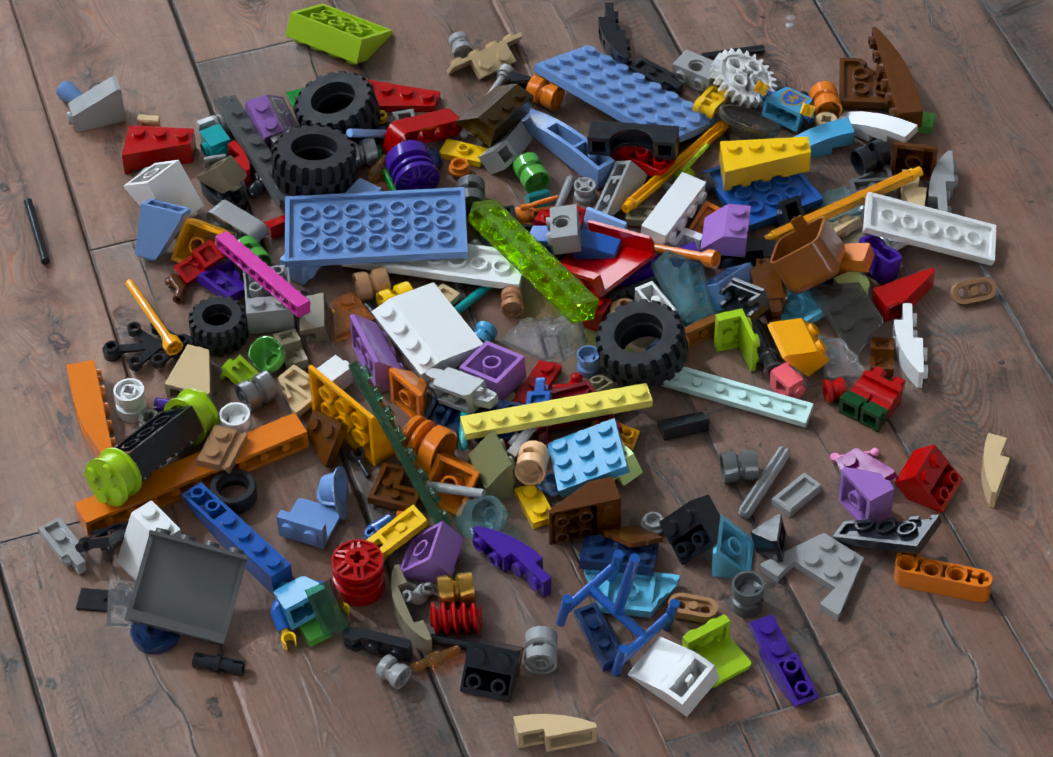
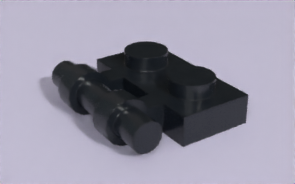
(102, 538)

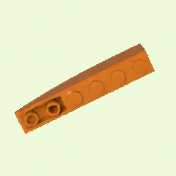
(89, 406)

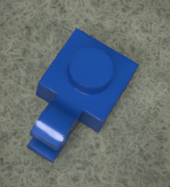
(541, 392)

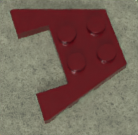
(543, 435)

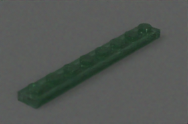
(396, 438)

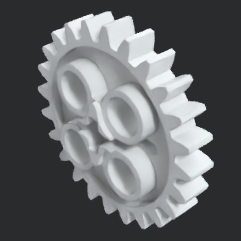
(738, 76)

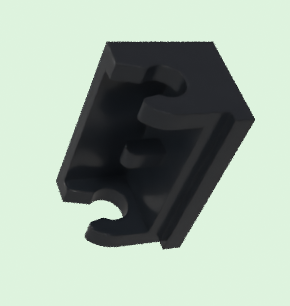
(745, 296)

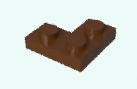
(388, 489)

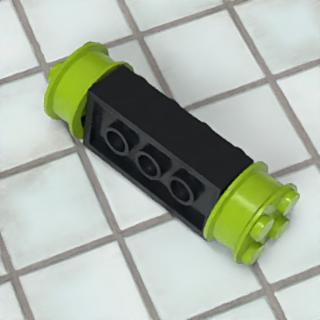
(125, 466)

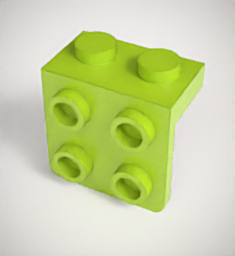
(735, 331)
(715, 645)

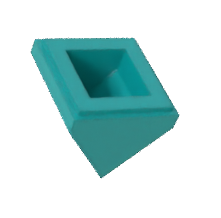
(538, 195)

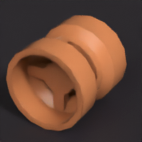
(512, 301)

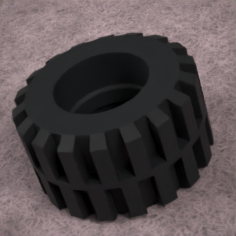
(218, 325)

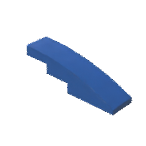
(593, 244)

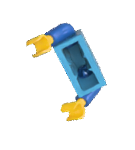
(786, 106)
(293, 607)

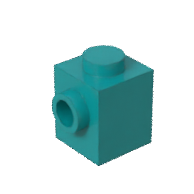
(214, 141)

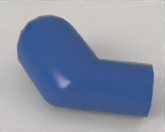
(377, 525)

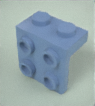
(308, 523)

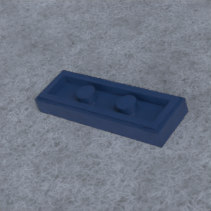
(597, 634)

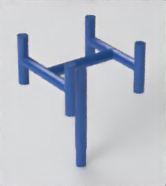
(617, 609)

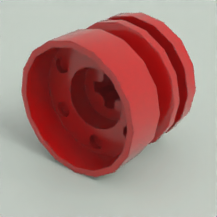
(358, 572)

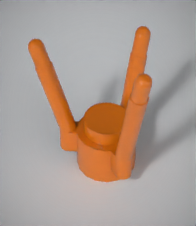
(526, 212)

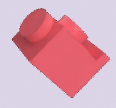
(787, 381)

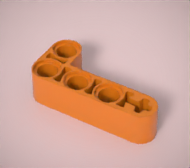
(942, 577)

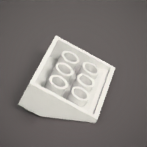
(427, 329)

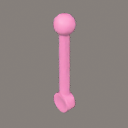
(874, 452)

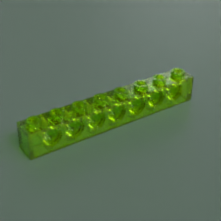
(533, 261)

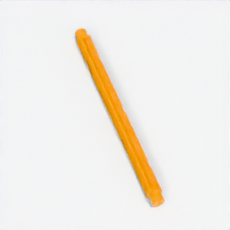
(682, 159)
(852, 201)

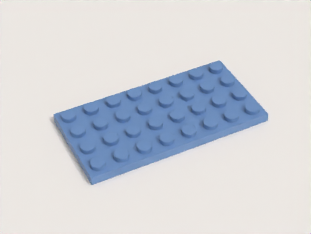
(621, 92)
(375, 227)

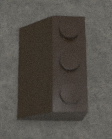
(497, 113)

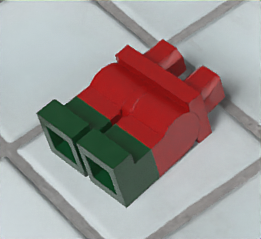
(872, 397)

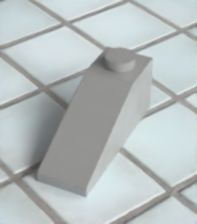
(621, 184)

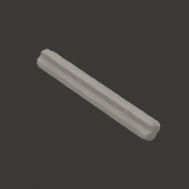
(764, 482)

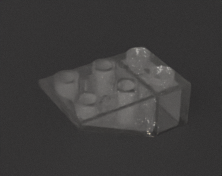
(547, 338)

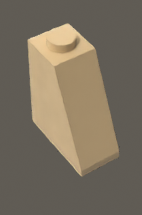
(190, 371)

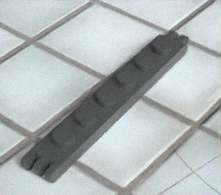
(251, 143)

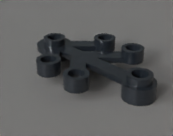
(150, 347)

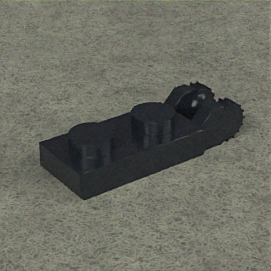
(377, 643)

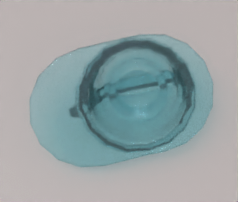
(481, 512)

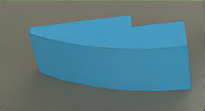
(829, 136)

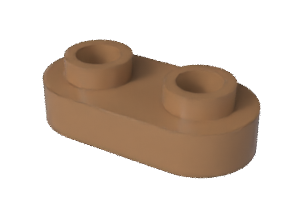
(972, 290)
(694, 606)

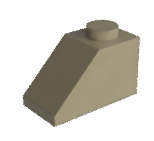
(223, 175)

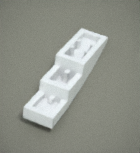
(880, 126)

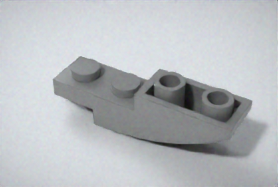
(943, 183)

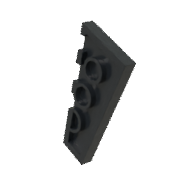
(889, 534)

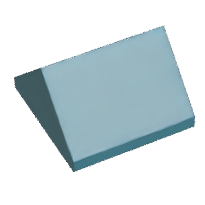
(732, 552)

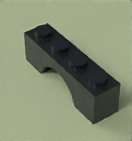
(608, 137)

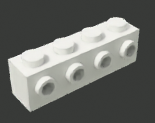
(674, 209)

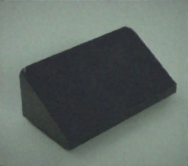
(683, 425)

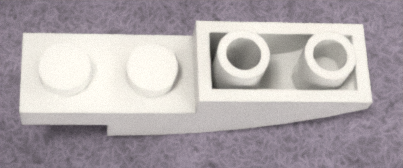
(909, 348)

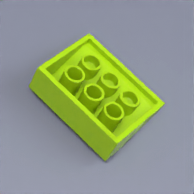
(336, 33)

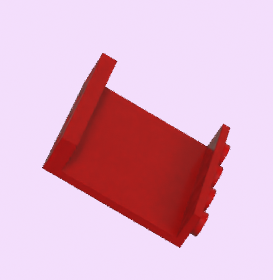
(605, 274)

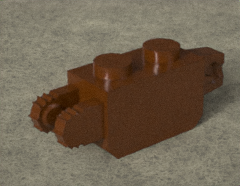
(766, 277)

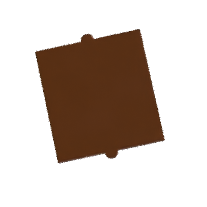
(633, 536)

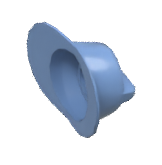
(334, 491)

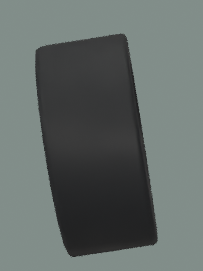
(236, 477)

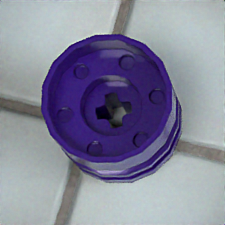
(412, 166)

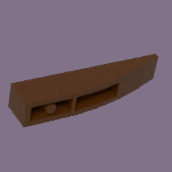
(896, 80)

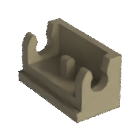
(317, 320)

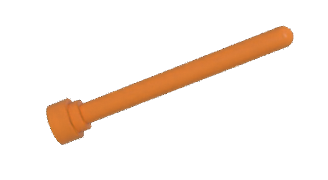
(709, 258)

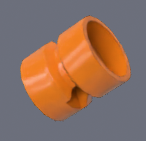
(545, 92)
(825, 98)

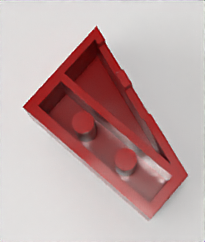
(157, 144)

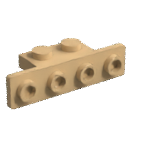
(489, 59)

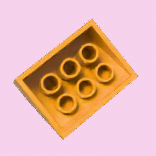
(363, 427)

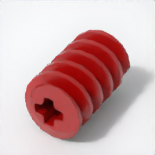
(456, 618)

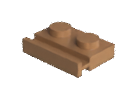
(222, 449)

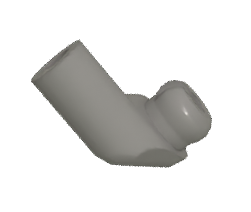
(419, 594)

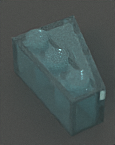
(684, 286)

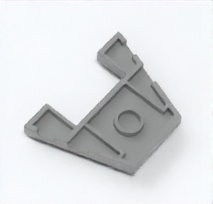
(826, 563)

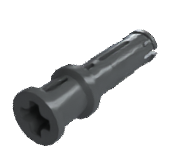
(767, 355)

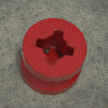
(833, 389)

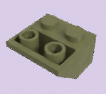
(494, 467)

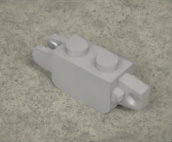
(460, 390)

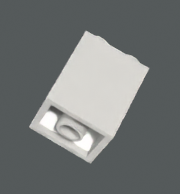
(166, 183)
(137, 532)

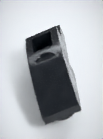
(612, 38)
(755, 249)

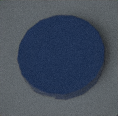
(152, 640)

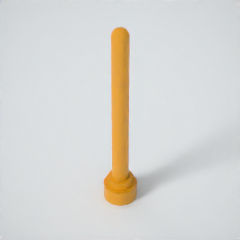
(170, 342)

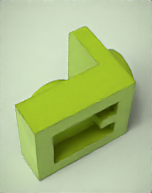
(238, 370)

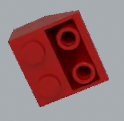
(928, 478)

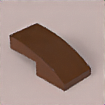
(882, 354)

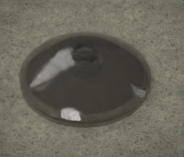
(747, 122)

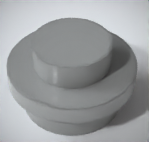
(651, 522)

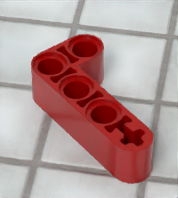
(422, 128)

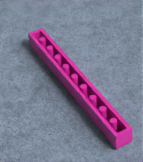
(263, 274)

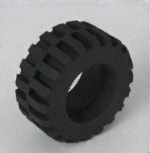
(334, 93)
(313, 161)
(635, 322)

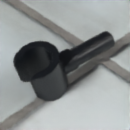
(359, 460)

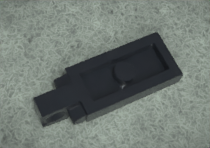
(657, 74)

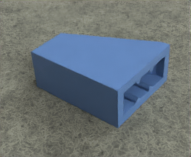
(158, 227)

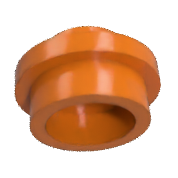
(459, 167)

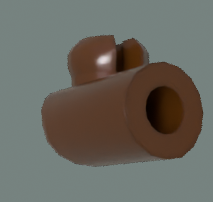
(175, 281)

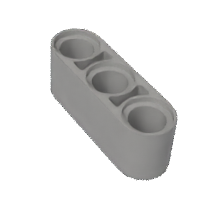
(237, 221)

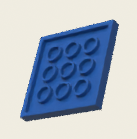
(765, 195)

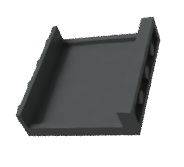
(187, 586)

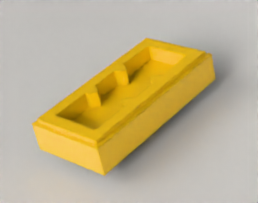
(454, 149)

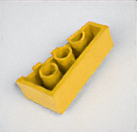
(762, 159)

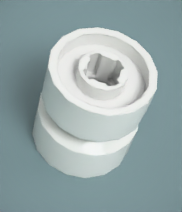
(129, 399)
(236, 417)

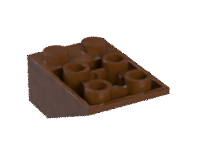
(586, 512)

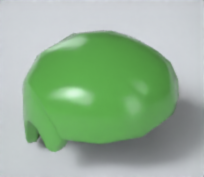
(267, 354)

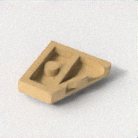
(296, 389)

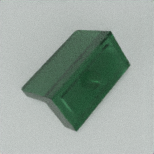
(328, 607)

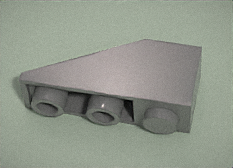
(506, 149)

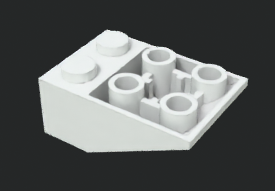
(675, 674)

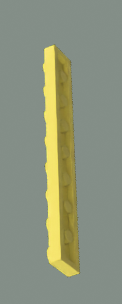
(556, 411)

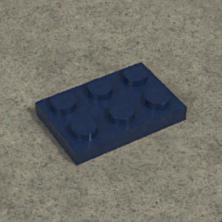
(598, 553)

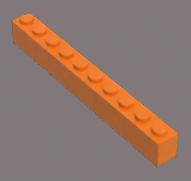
(167, 483)

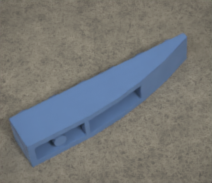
(568, 146)

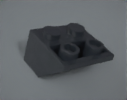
(692, 528)
(491, 668)

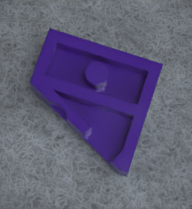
(222, 280)

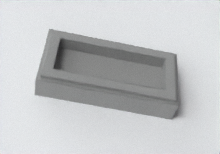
(796, 494)

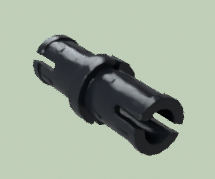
(218, 663)

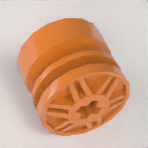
(428, 440)

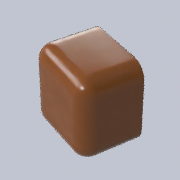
(808, 254)

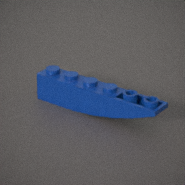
(231, 531)

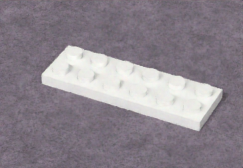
(929, 228)

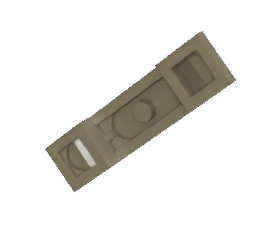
(417, 631)

